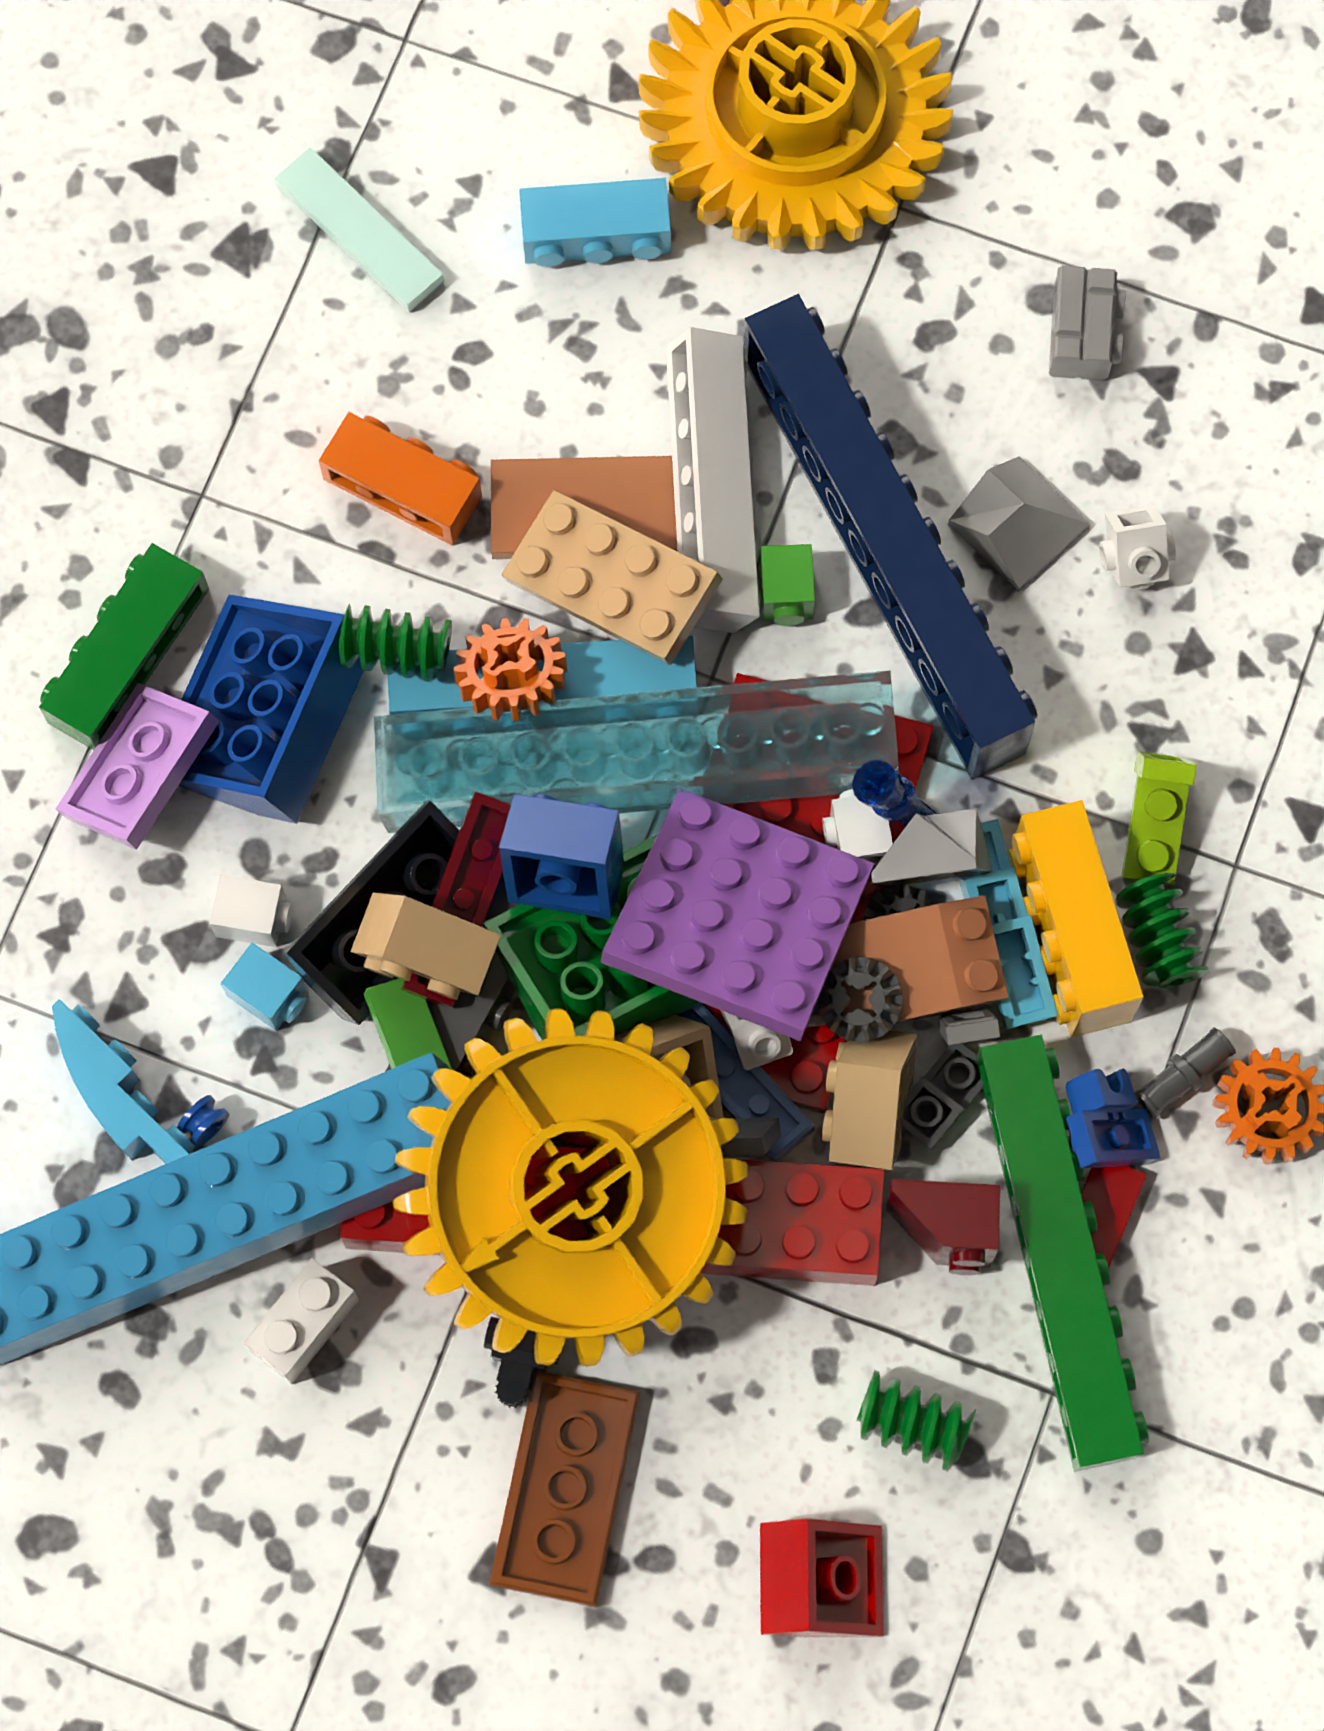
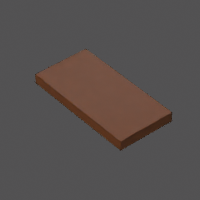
(565, 1489)

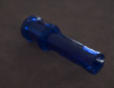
(888, 792)

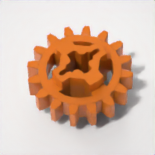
(510, 669)
(1256, 1090)

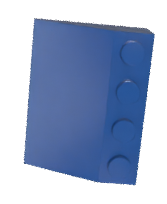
(278, 701)

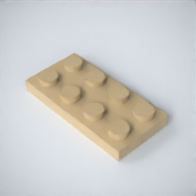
(612, 577)

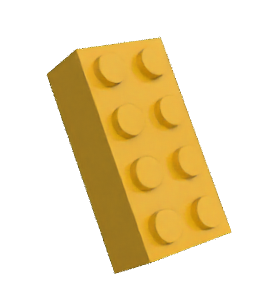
(1075, 919)

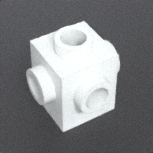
(1137, 547)

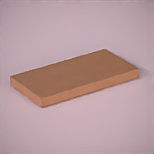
(626, 489)

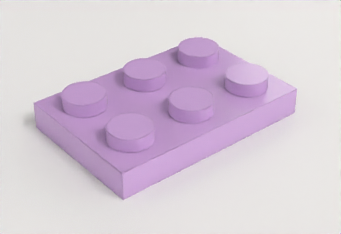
(137, 765)

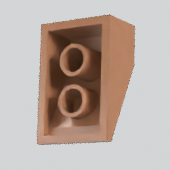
(937, 952)

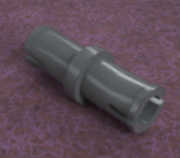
(1185, 1073)

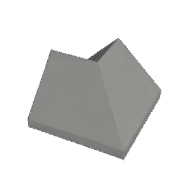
(1017, 521)
(935, 850)

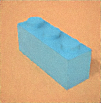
(595, 221)

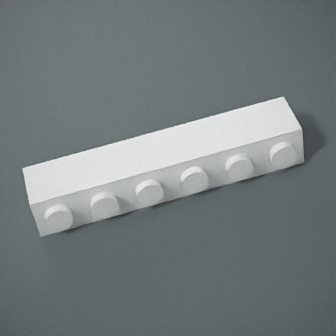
(714, 470)

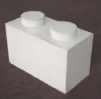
(301, 1321)

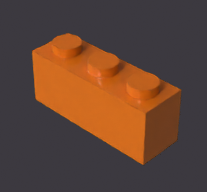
(401, 477)

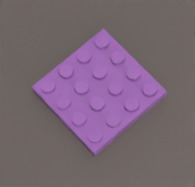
(738, 914)

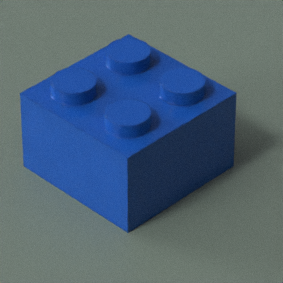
(562, 855)

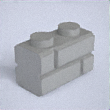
(1084, 323)

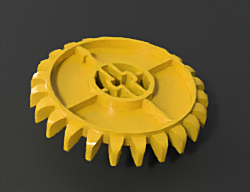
(795, 115)
(658, 1155)

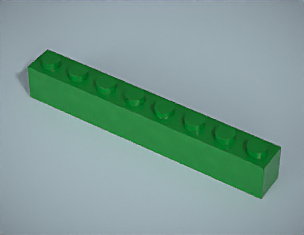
(1060, 1254)

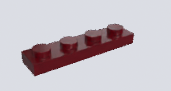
(469, 875)

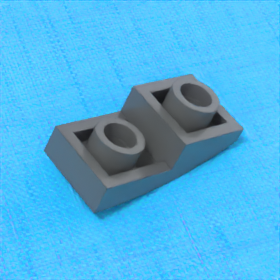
(942, 1095)

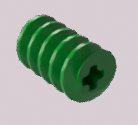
(394, 644)
(1159, 933)
(914, 1421)

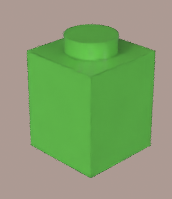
(787, 583)

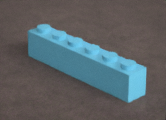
(592, 669)

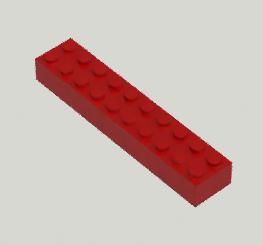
(798, 1223)

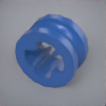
(203, 1121)

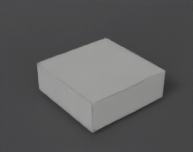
(968, 1026)

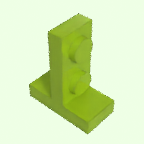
(1157, 814)

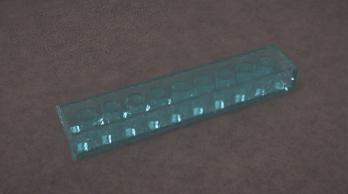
(642, 747)

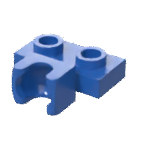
(1104, 1125)

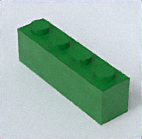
(124, 644)

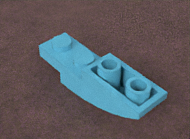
(105, 1079)

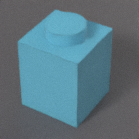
(265, 987)

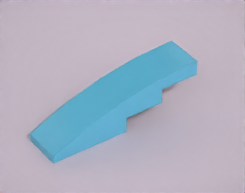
(1014, 934)

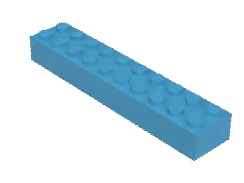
(212, 1209)

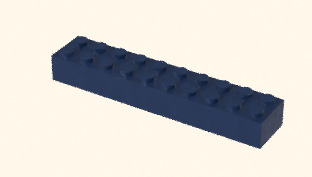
(888, 537)

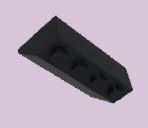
(405, 866)

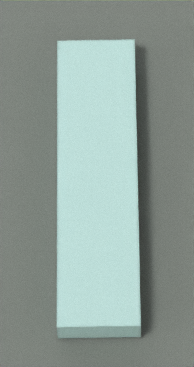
(359, 229)

